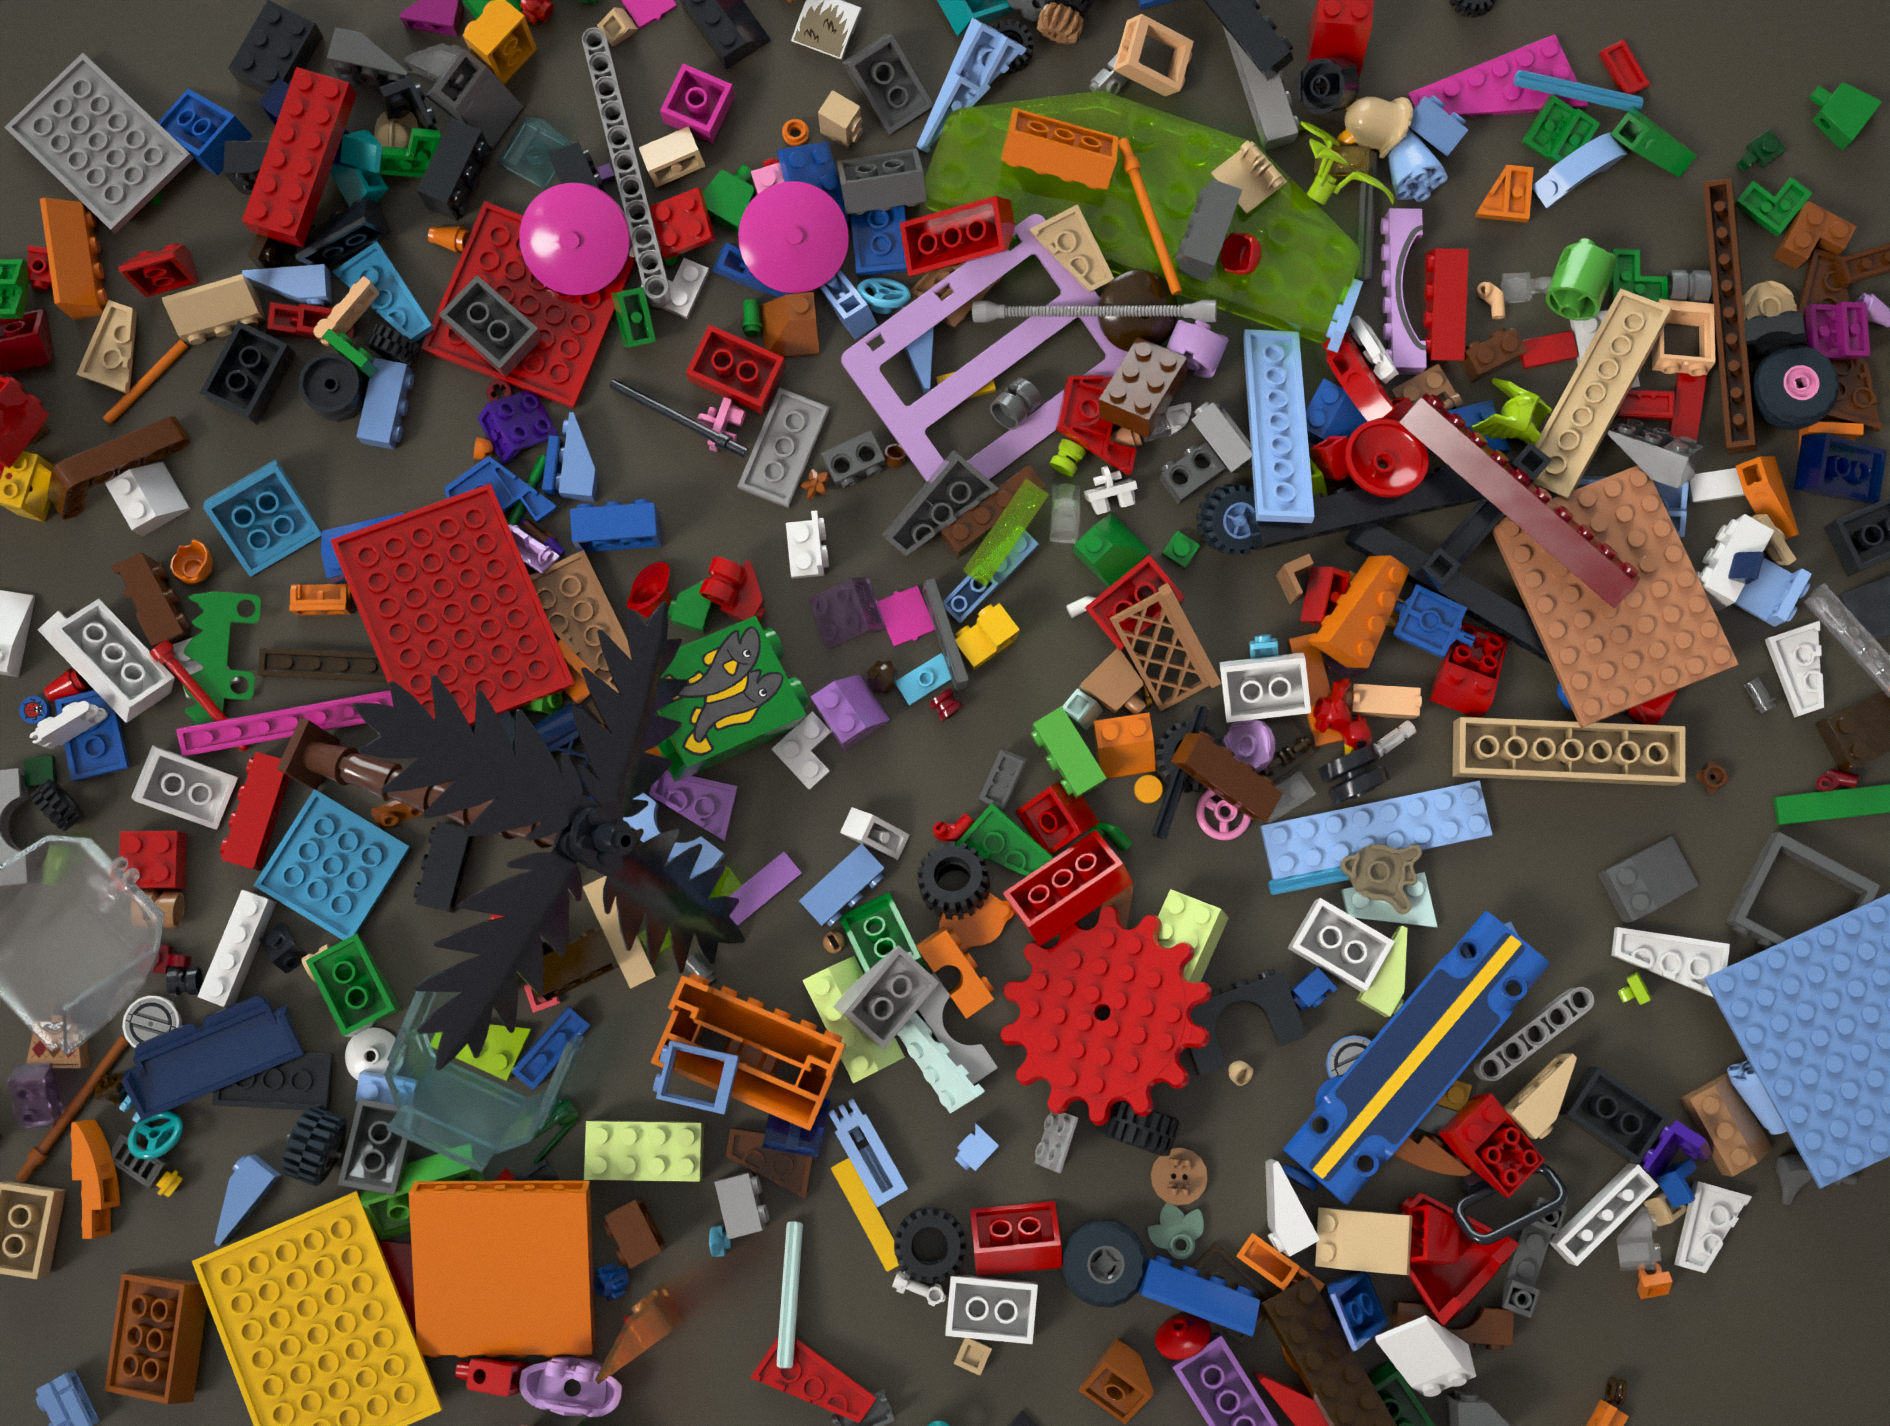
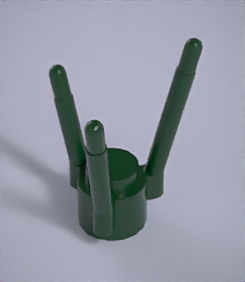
(563, 1114)

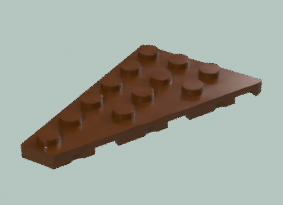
(1856, 398)

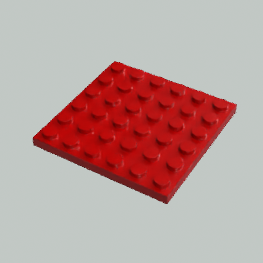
(569, 324)

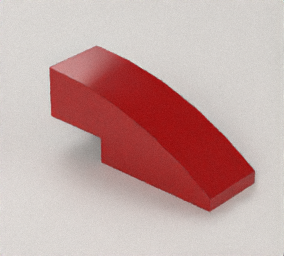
(297, 320)

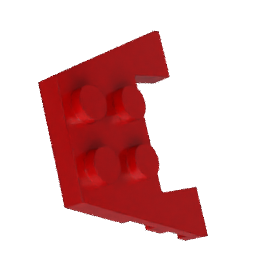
(1082, 423)

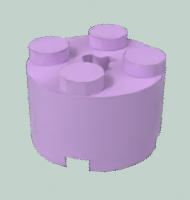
(1199, 345)

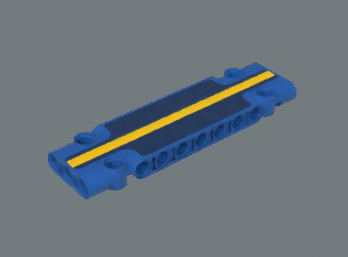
(1416, 1057)

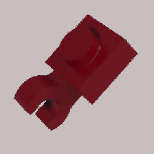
(167, 959)

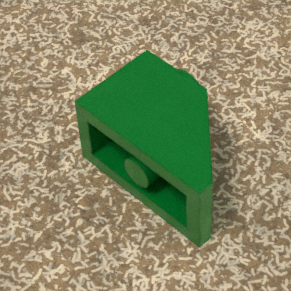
(691, 610)

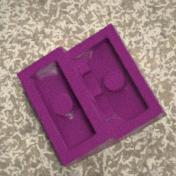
(1838, 330)

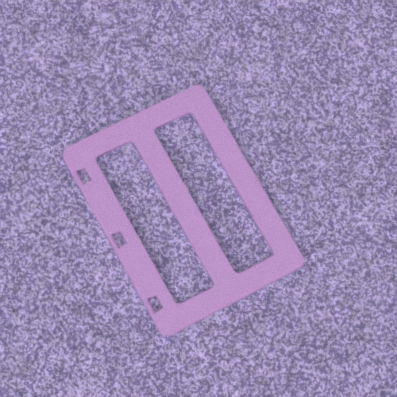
(911, 421)

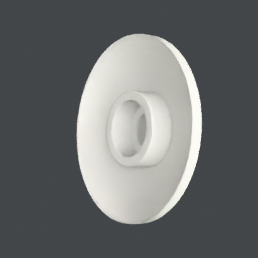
(374, 1040)

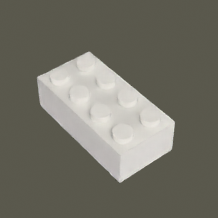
(112, 660)

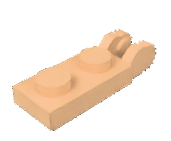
(348, 310)

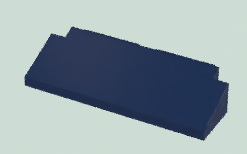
(207, 1058)

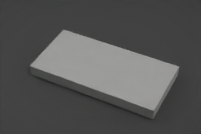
(783, 447)

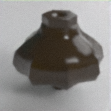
(882, 676)
(110, 1089)

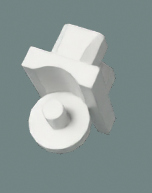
(1123, 489)

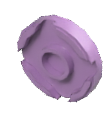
(1251, 743)

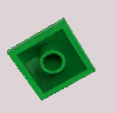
(1110, 550)

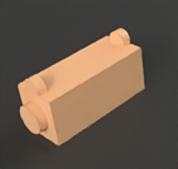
(1384, 701)

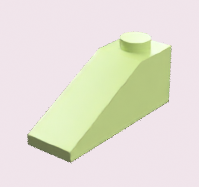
(1389, 983)

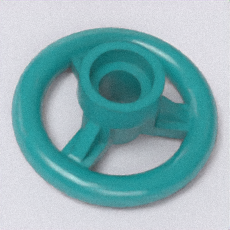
(159, 1136)

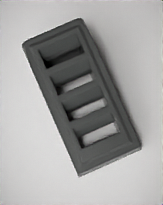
(148, 1180)

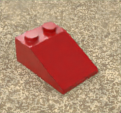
(160, 270)
(1129, 590)
(1295, 1404)

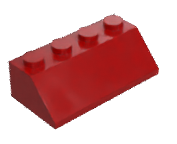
(957, 235)

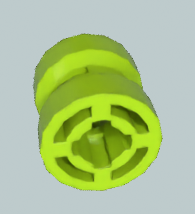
(1067, 457)

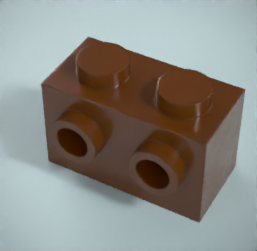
(1492, 355)

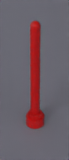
(165, 654)

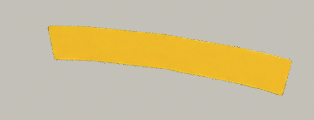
(866, 1212)

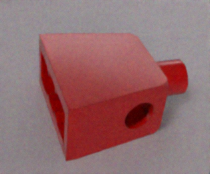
(1434, 1237)
(492, 1375)

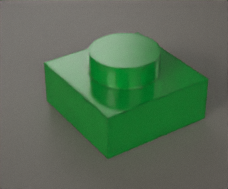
(1180, 549)

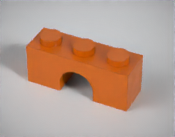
(971, 991)

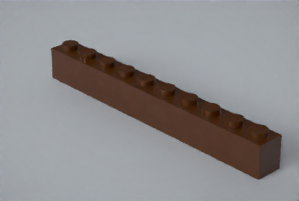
(1730, 316)

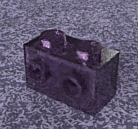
(35, 1095)

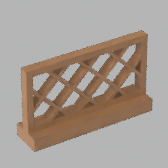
(1187, 638)

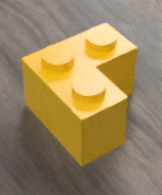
(988, 637)

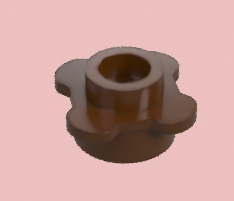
(1720, 774)

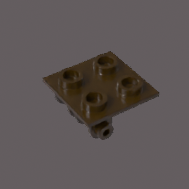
(1290, 747)

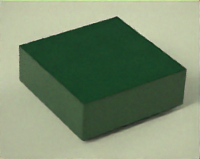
(39, 770)

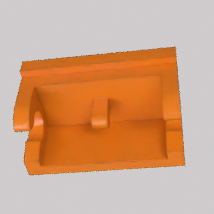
(320, 599)

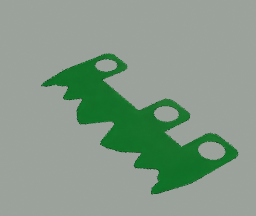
(211, 649)

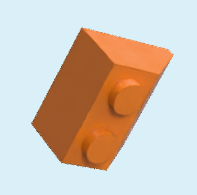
(1124, 745)

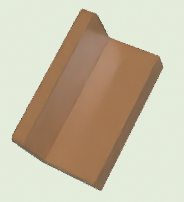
(1288, 577)

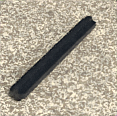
(1178, 780)

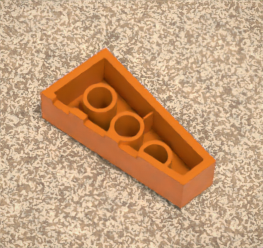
(1362, 613)

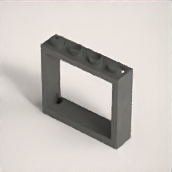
(1781, 843)

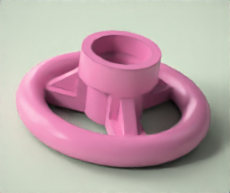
(1223, 833)

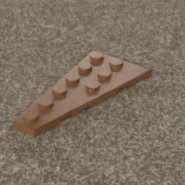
(578, 609)

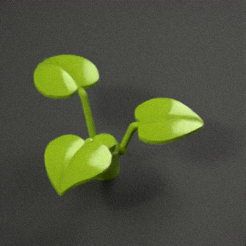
(1325, 183)

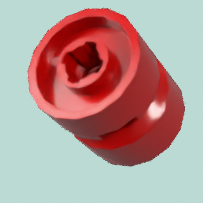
(724, 578)

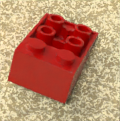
(1470, 674)
(1492, 1144)

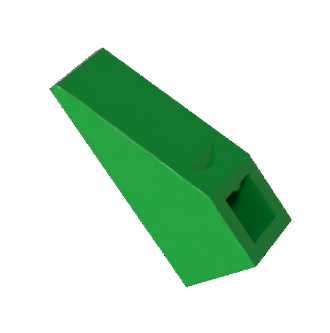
(1653, 142)

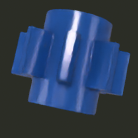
(611, 1281)

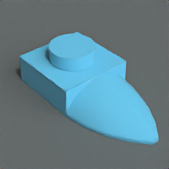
(718, 1241)

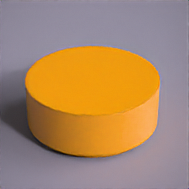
(1148, 789)

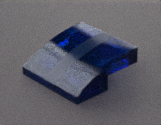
(794, 1139)

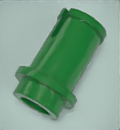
(751, 317)

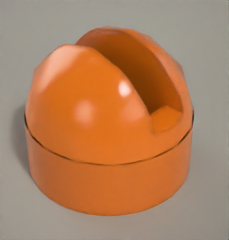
(482, 448)

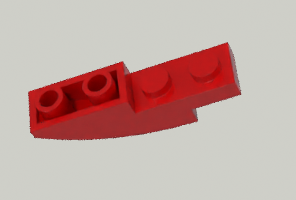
(1358, 380)

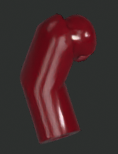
(1836, 778)

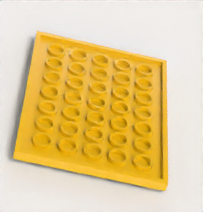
(317, 1324)

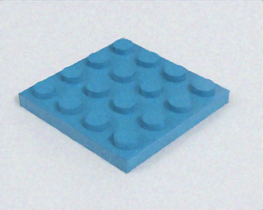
(332, 866)

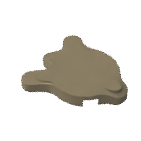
(1382, 872)

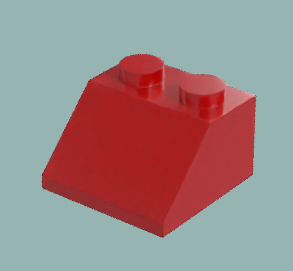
(1056, 817)

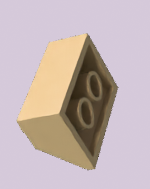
(214, 309)

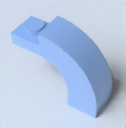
(1577, 167)

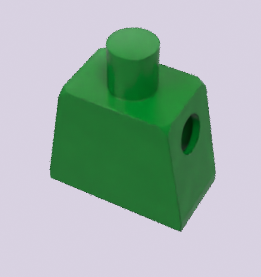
(1842, 112)
(729, 197)

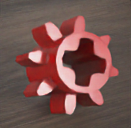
(537, 10)

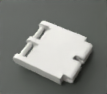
(67, 725)

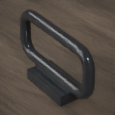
(1477, 1189)

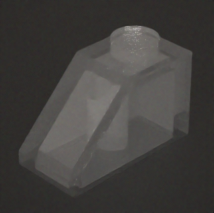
(431, 61)

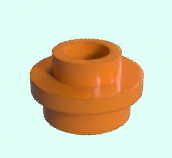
(795, 124)

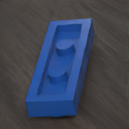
(549, 1047)

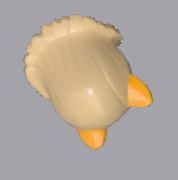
(1377, 123)

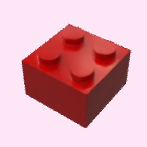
(157, 857)

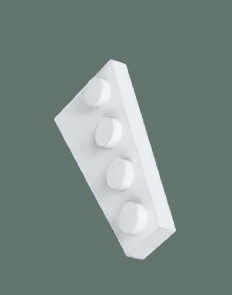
(1671, 956)

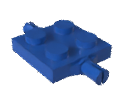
(1430, 622)

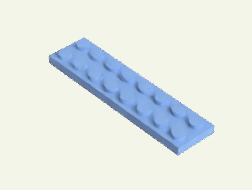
(1278, 426)
(1420, 819)

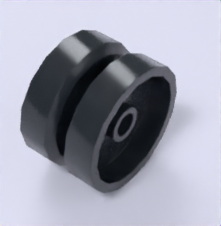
(333, 372)
(1353, 772)

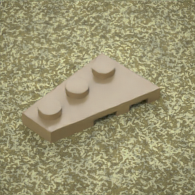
(1074, 247)
(111, 349)

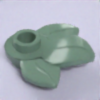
(1175, 1227)

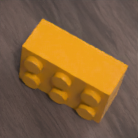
(500, 39)

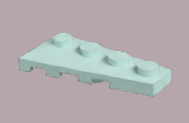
(938, 1069)

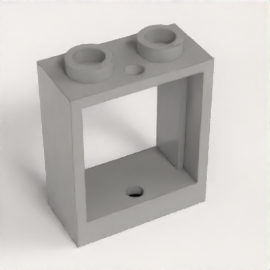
(1224, 436)

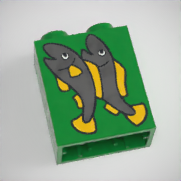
(731, 699)

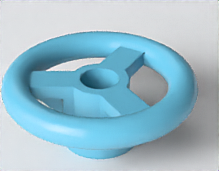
(884, 298)

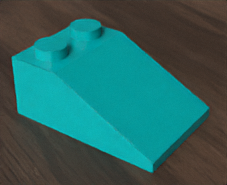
(962, 11)

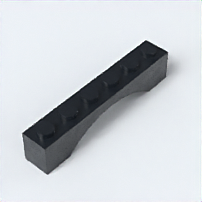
(1476, 525)

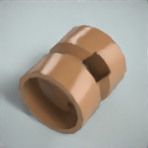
(171, 904)

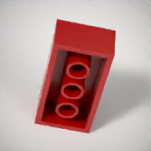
(1068, 887)

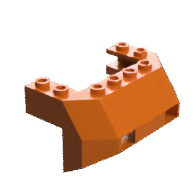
(761, 1043)

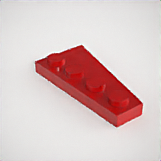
(816, 1382)

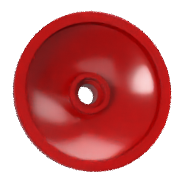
(1391, 445)

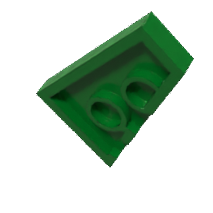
(1005, 842)

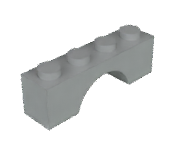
(12, 795)
(972, 1057)

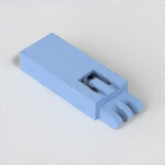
(872, 1161)

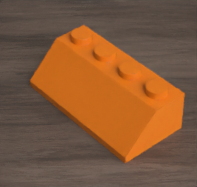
(1060, 149)
(73, 258)

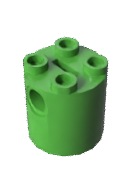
(1580, 281)

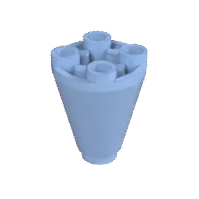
(1414, 169)
(1751, 1090)

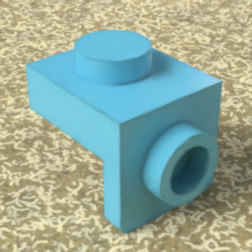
(1263, 646)

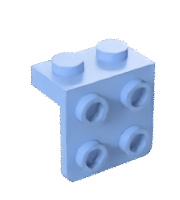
(1774, 593)

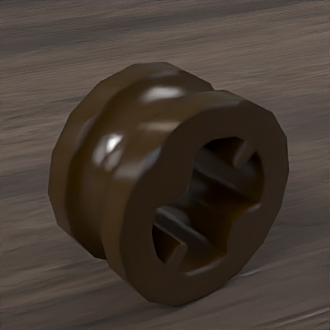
(1615, 1391)

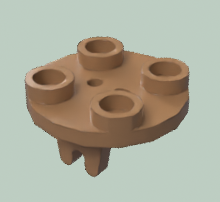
(1177, 1190)

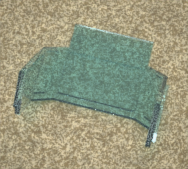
(460, 1110)

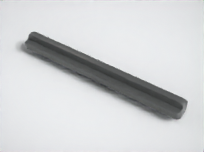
(1366, 224)

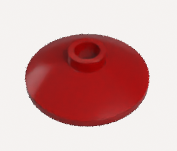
(1183, 1336)

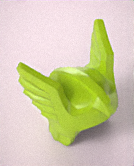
(1518, 417)

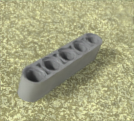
(1546, 1029)

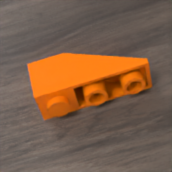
(1766, 492)

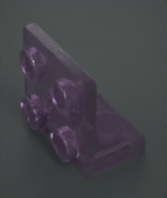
(847, 611)

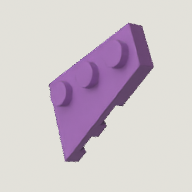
(699, 800)

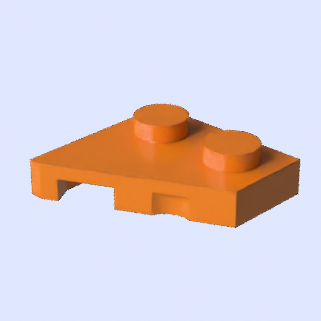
(1509, 196)

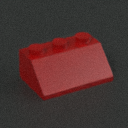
(1016, 1238)

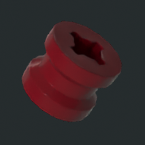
(945, 705)

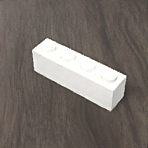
(237, 949)
(1603, 1213)

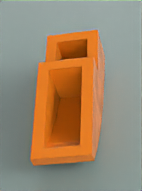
(1273, 1264)

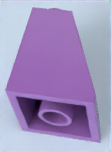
(849, 710)

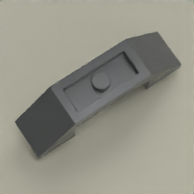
(1526, 1261)

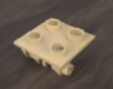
(1251, 173)

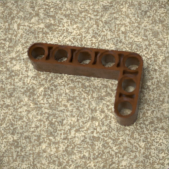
(78, 473)

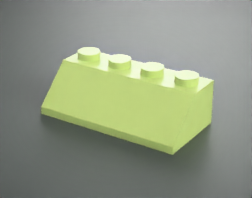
(860, 1054)

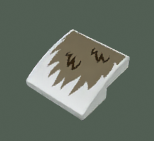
(827, 26)

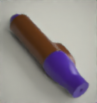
(544, 537)

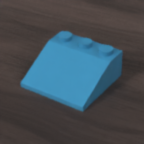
(262, 517)

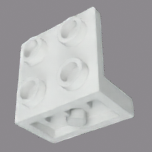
(805, 549)

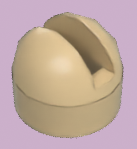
(1240, 1072)

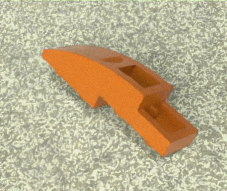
(96, 1168)

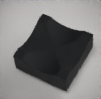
(1770, 334)

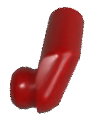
(952, 832)

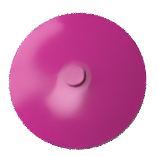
(793, 237)
(574, 238)

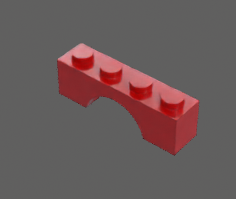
(1330, 452)

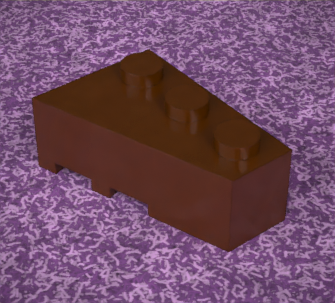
(153, 599)

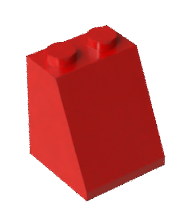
(1340, 30)

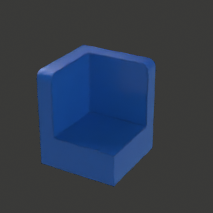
(1674, 1184)

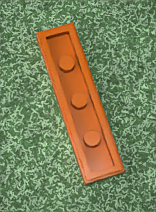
(1317, 685)

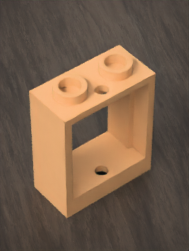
(1130, 49)
(1693, 315)

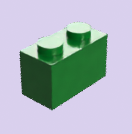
(633, 317)

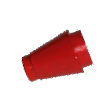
(66, 685)

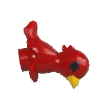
(1335, 715)

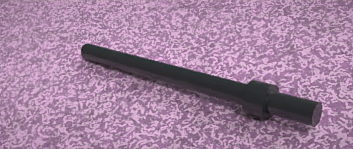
(722, 440)

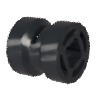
(184, 980)

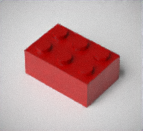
(736, 369)

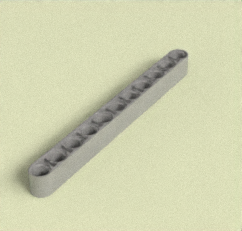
(622, 155)

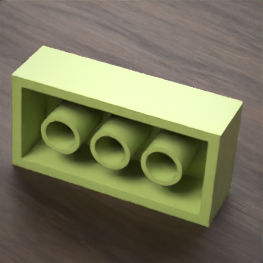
(1191, 922)
(644, 1150)

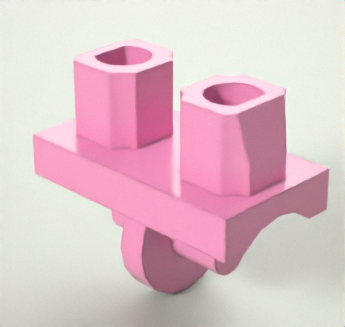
(727, 414)

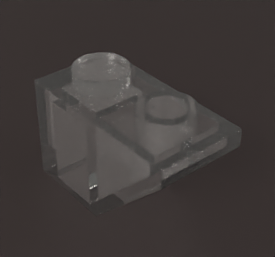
(1065, 513)
(1636, 1243)

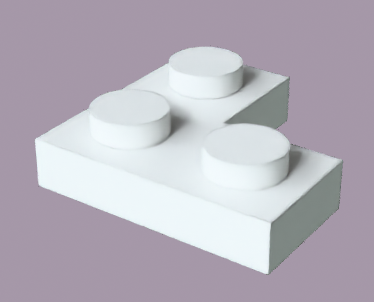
(685, 288)
(797, 748)

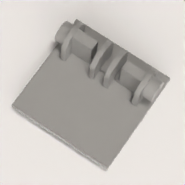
(1055, 1141)

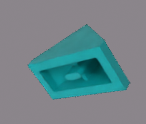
(361, 151)

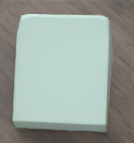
(1082, 709)

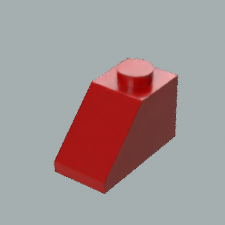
(748, 599)

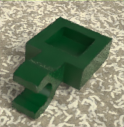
(1762, 150)

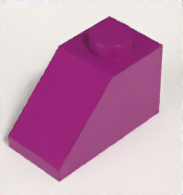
(434, 16)

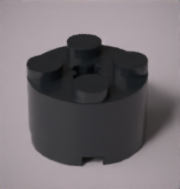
(1328, 84)

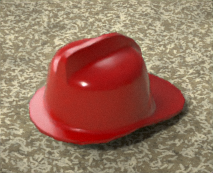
(650, 589)

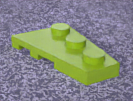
(498, 1052)

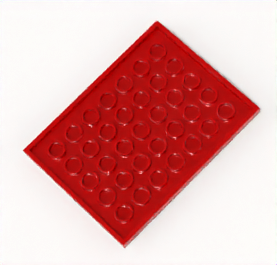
(453, 602)

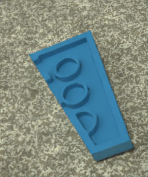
(395, 299)

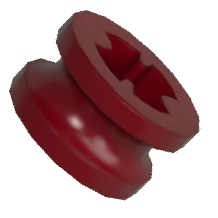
(498, 384)

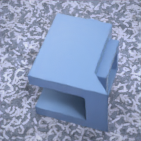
(975, 1149)

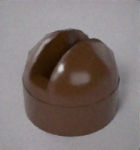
(894, 456)

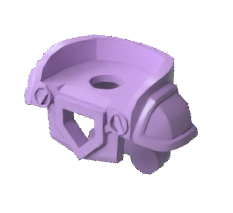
(545, 1381)

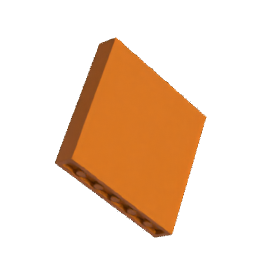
(503, 1268)

